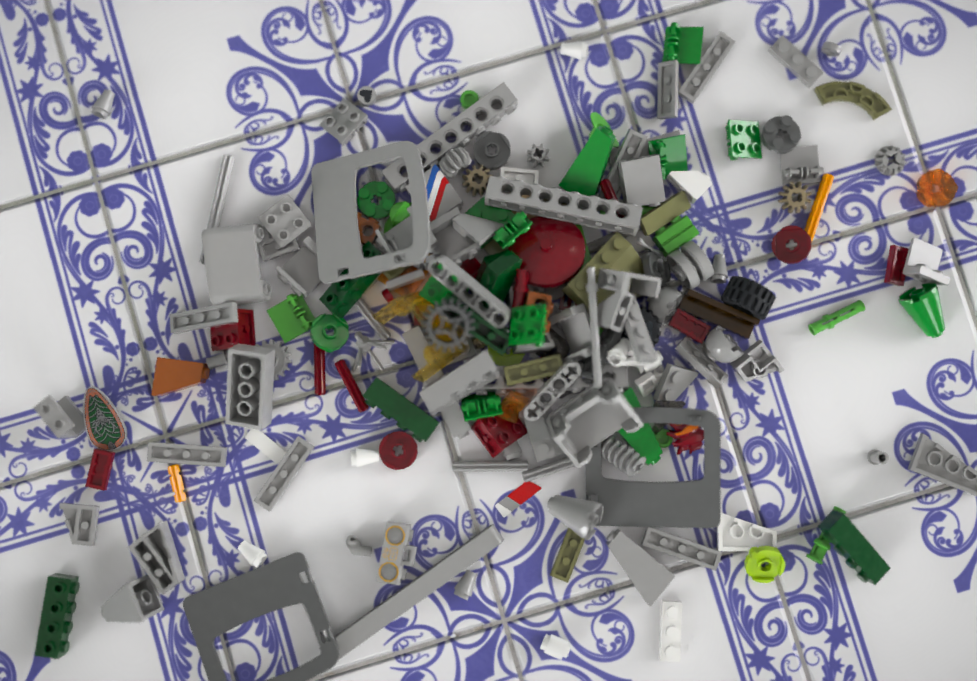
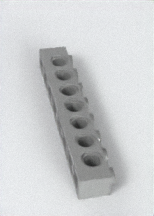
(500, 95)
(570, 213)
(618, 374)

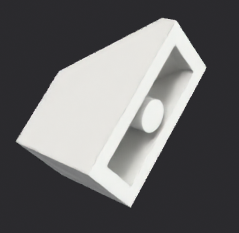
(692, 182)

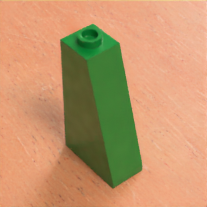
(590, 164)
(643, 439)

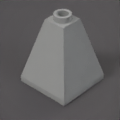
(133, 602)

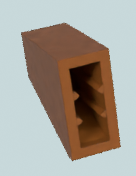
(177, 375)

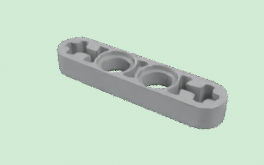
(553, 391)

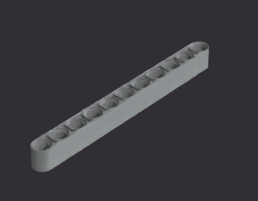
(417, 589)

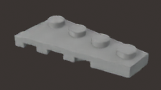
(938, 464)

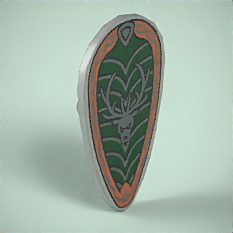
(102, 420)

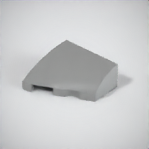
(475, 227)
(756, 362)

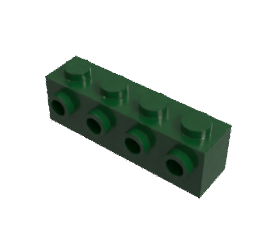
(347, 295)
(484, 331)
(401, 409)
(853, 547)
(57, 616)

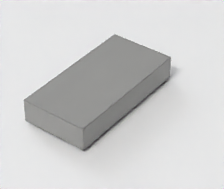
(405, 279)

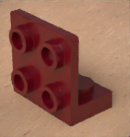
(236, 333)
(498, 433)

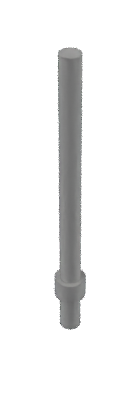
(592, 288)

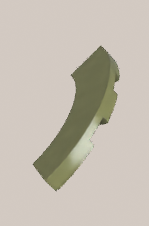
(853, 93)

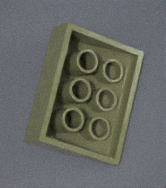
(613, 255)

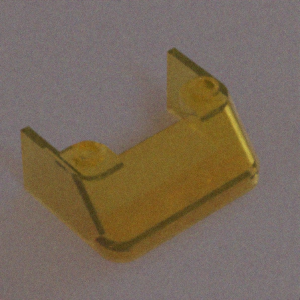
(417, 305)

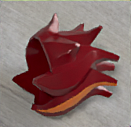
(687, 437)

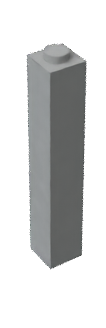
(453, 414)

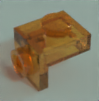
(512, 405)

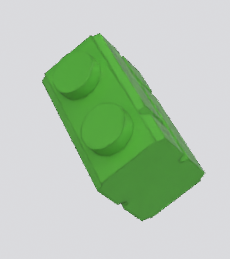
(676, 235)

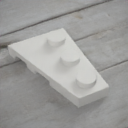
(741, 535)

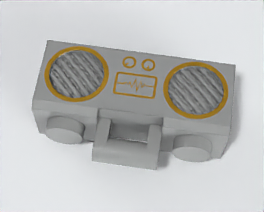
(391, 563)

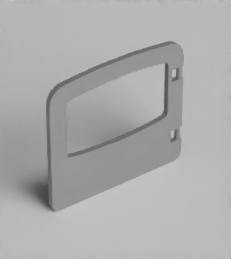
(337, 216)

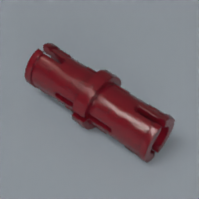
(520, 288)

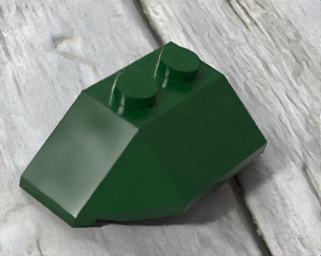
(498, 274)

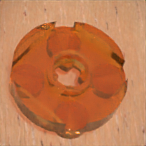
(946, 186)

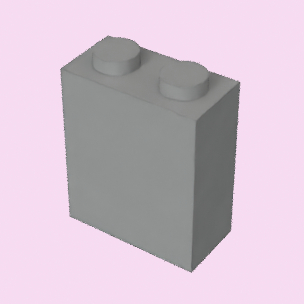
(642, 180)

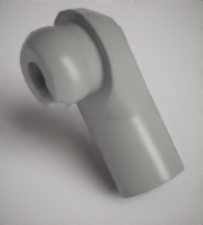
(356, 547)

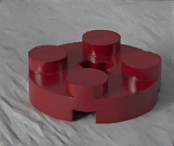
(783, 237)
(403, 460)

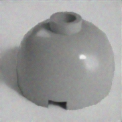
(665, 304)
(722, 346)

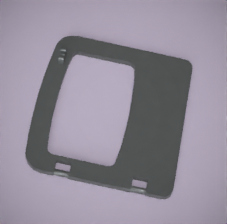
(663, 503)
(254, 595)

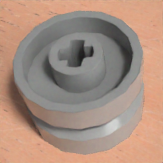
(690, 265)

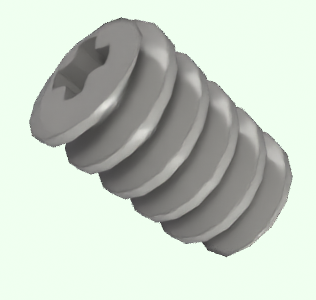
(622, 457)

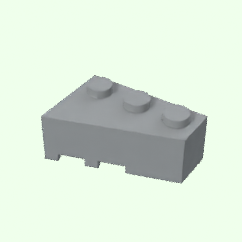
(159, 557)

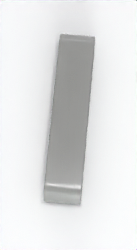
(460, 289)

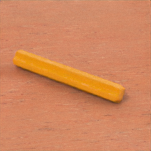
(818, 204)

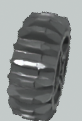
(456, 320)

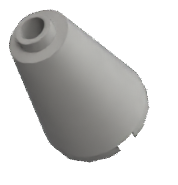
(577, 514)

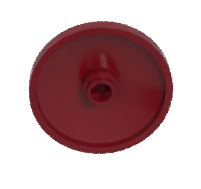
(550, 251)

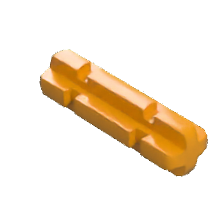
(176, 483)

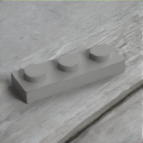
(795, 61)
(668, 89)
(701, 362)

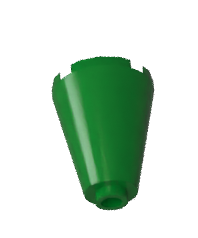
(924, 308)

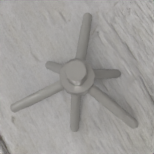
(365, 345)

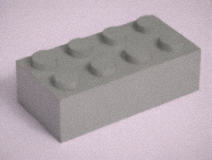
(250, 386)

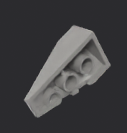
(539, 433)

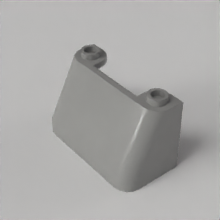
(234, 264)
(591, 419)

